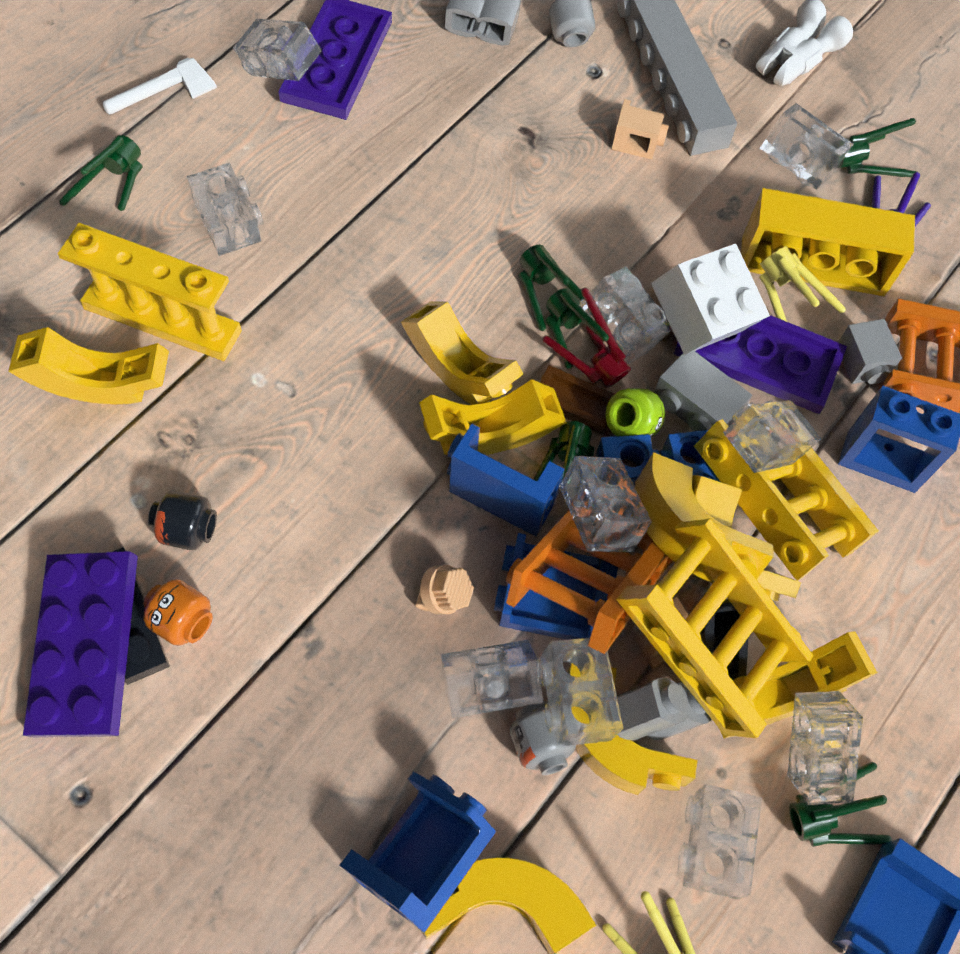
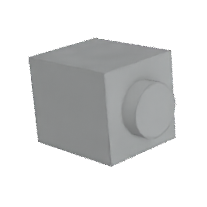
(869, 351)

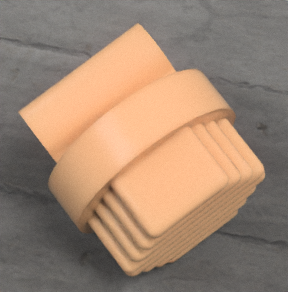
(444, 590)

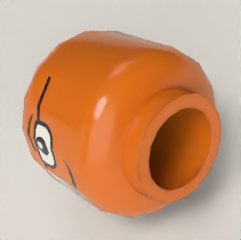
(177, 612)

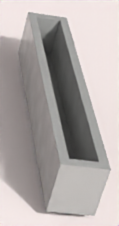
(680, 74)

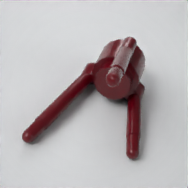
(608, 362)

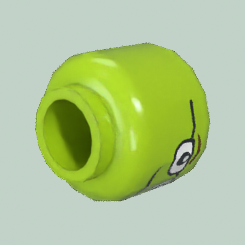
(635, 413)

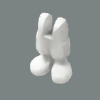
(797, 47)

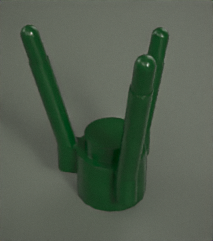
(861, 150)
(118, 158)
(542, 268)
(568, 313)
(572, 441)
(817, 820)

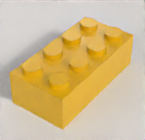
(835, 240)

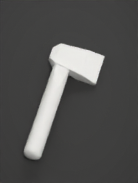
(187, 70)

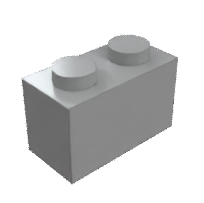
(700, 392)

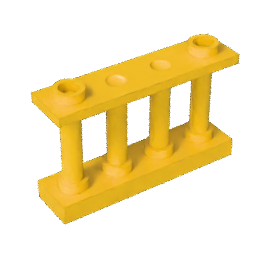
(152, 291)
(776, 518)
(680, 638)

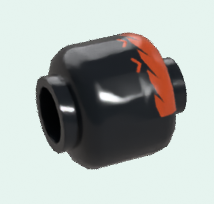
(182, 520)

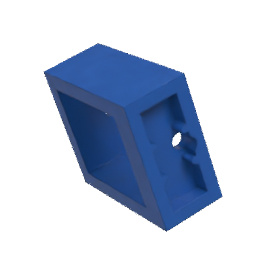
(893, 460)

